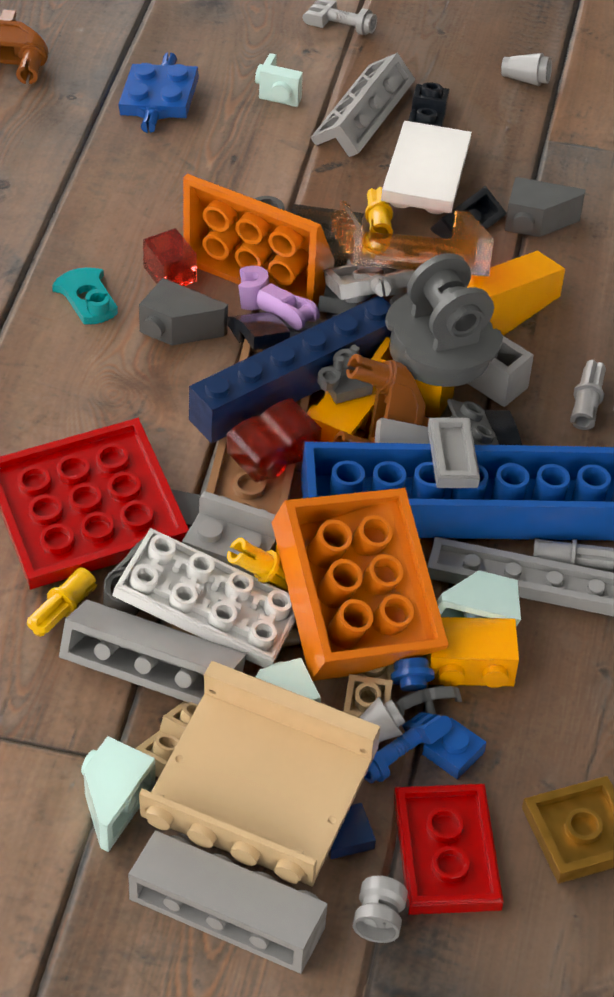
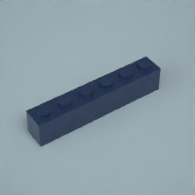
(284, 369)

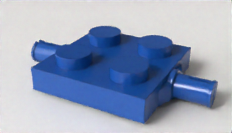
(158, 91)

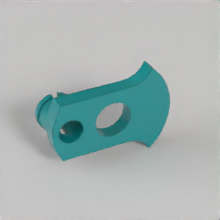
(97, 304)

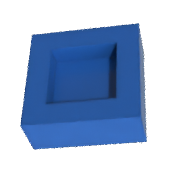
(455, 750)

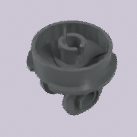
(442, 325)

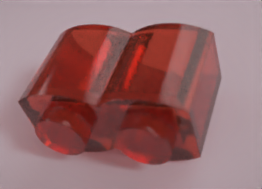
(273, 440)

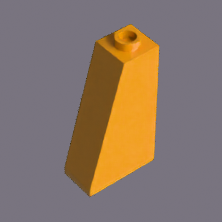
(520, 288)

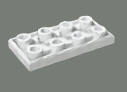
(426, 167)
(207, 598)

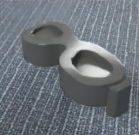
(330, 377)
(427, 696)

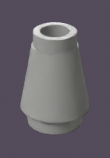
(528, 68)

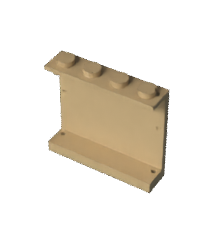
(262, 774)

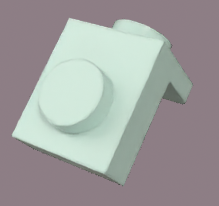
(279, 83)

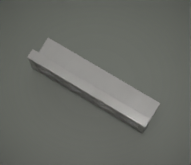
(366, 104)

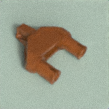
(21, 47)
(395, 398)

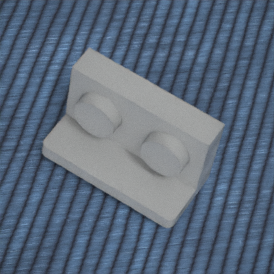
(223, 522)

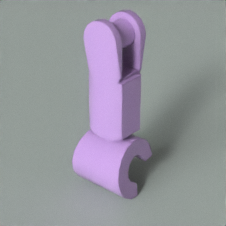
(258, 294)

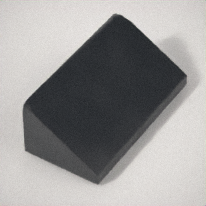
(481, 205)

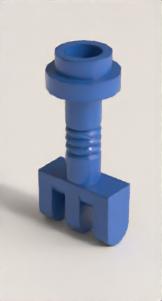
(420, 729)

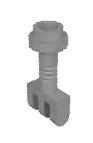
(326, 10)

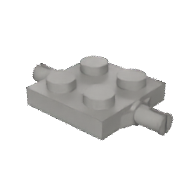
(357, 282)

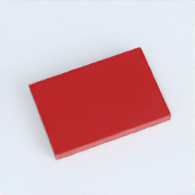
(447, 849)

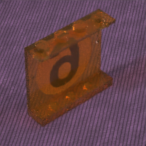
(408, 251)

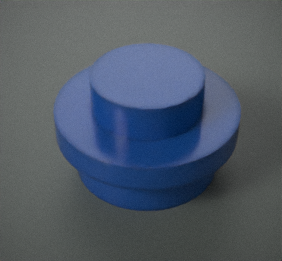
(412, 674)

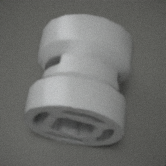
(380, 909)

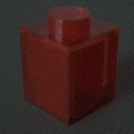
(170, 258)

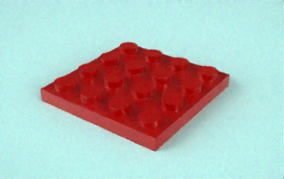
(85, 501)

